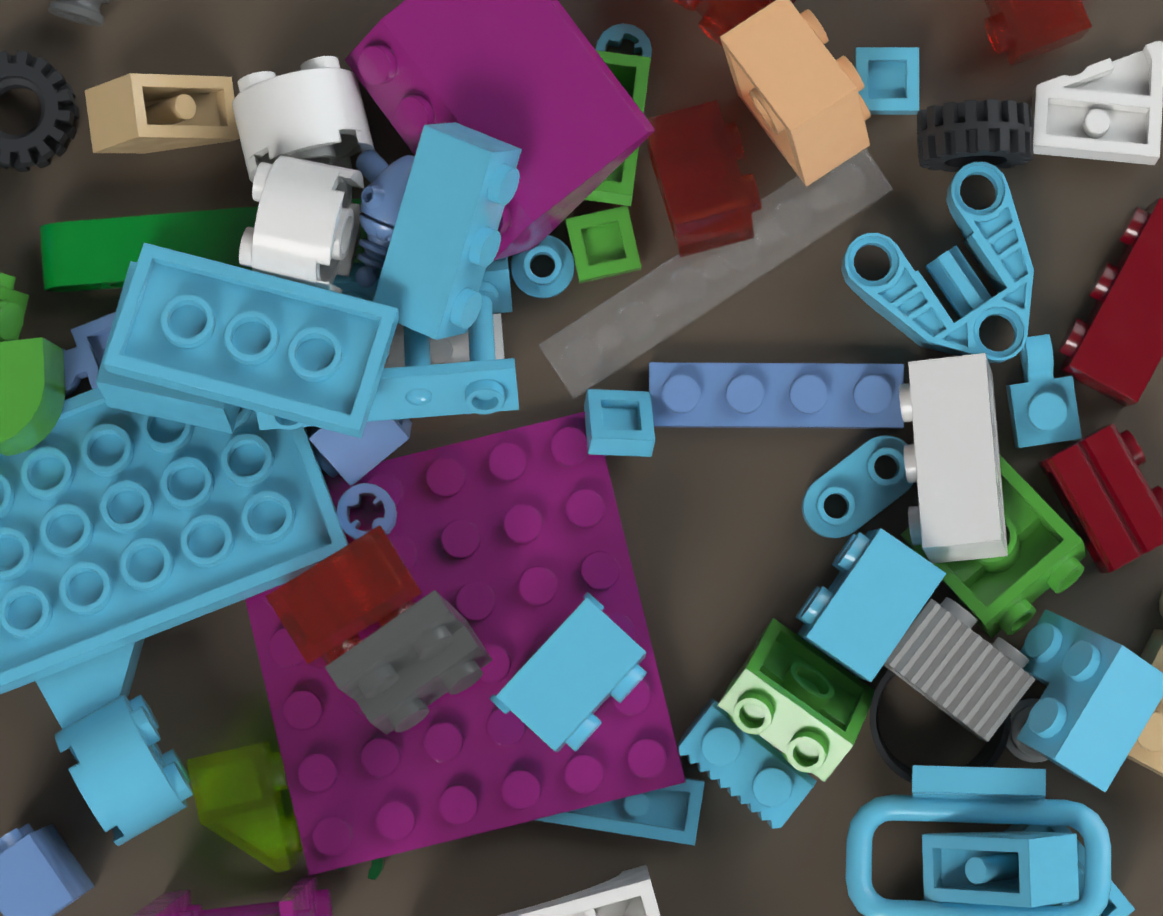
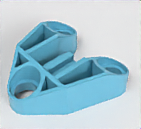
(998, 248)

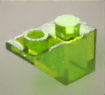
(243, 803)

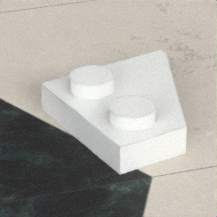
(1104, 111)

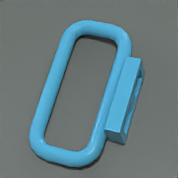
(976, 797)

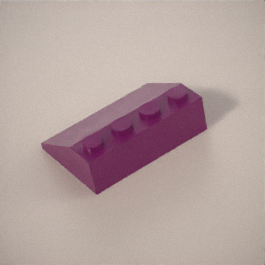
(517, 77)

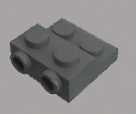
(411, 664)

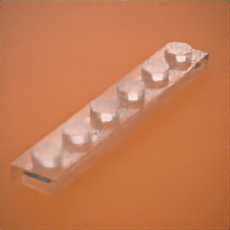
(697, 283)

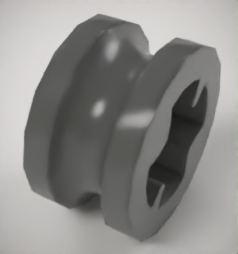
(79, 11)

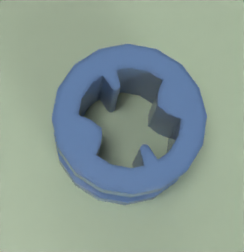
(353, 498)

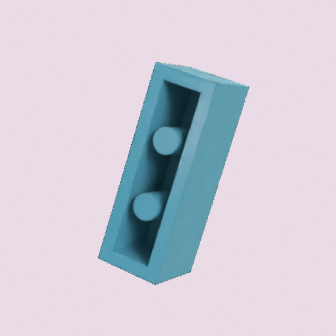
(447, 229)

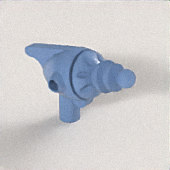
(380, 207)

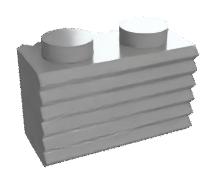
(959, 668)

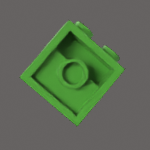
(1040, 556)
(798, 701)

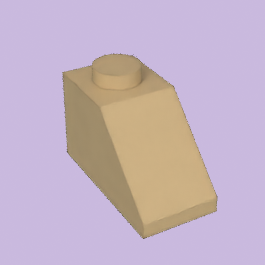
(160, 113)

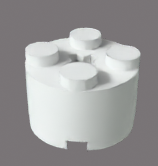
(302, 115)
(303, 222)

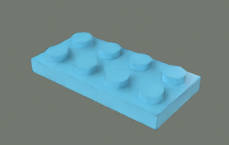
(252, 340)

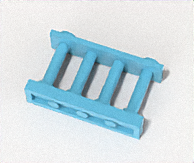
(439, 389)

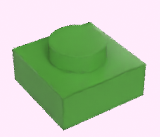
(603, 244)

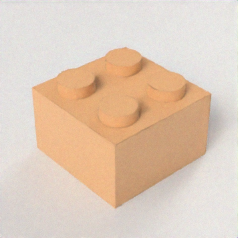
(798, 88)

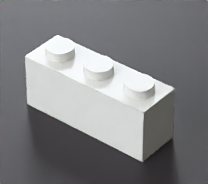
(954, 459)

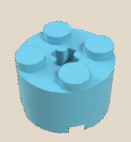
(123, 768)

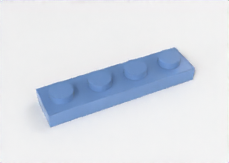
(776, 395)

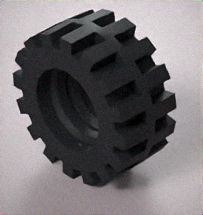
(974, 132)

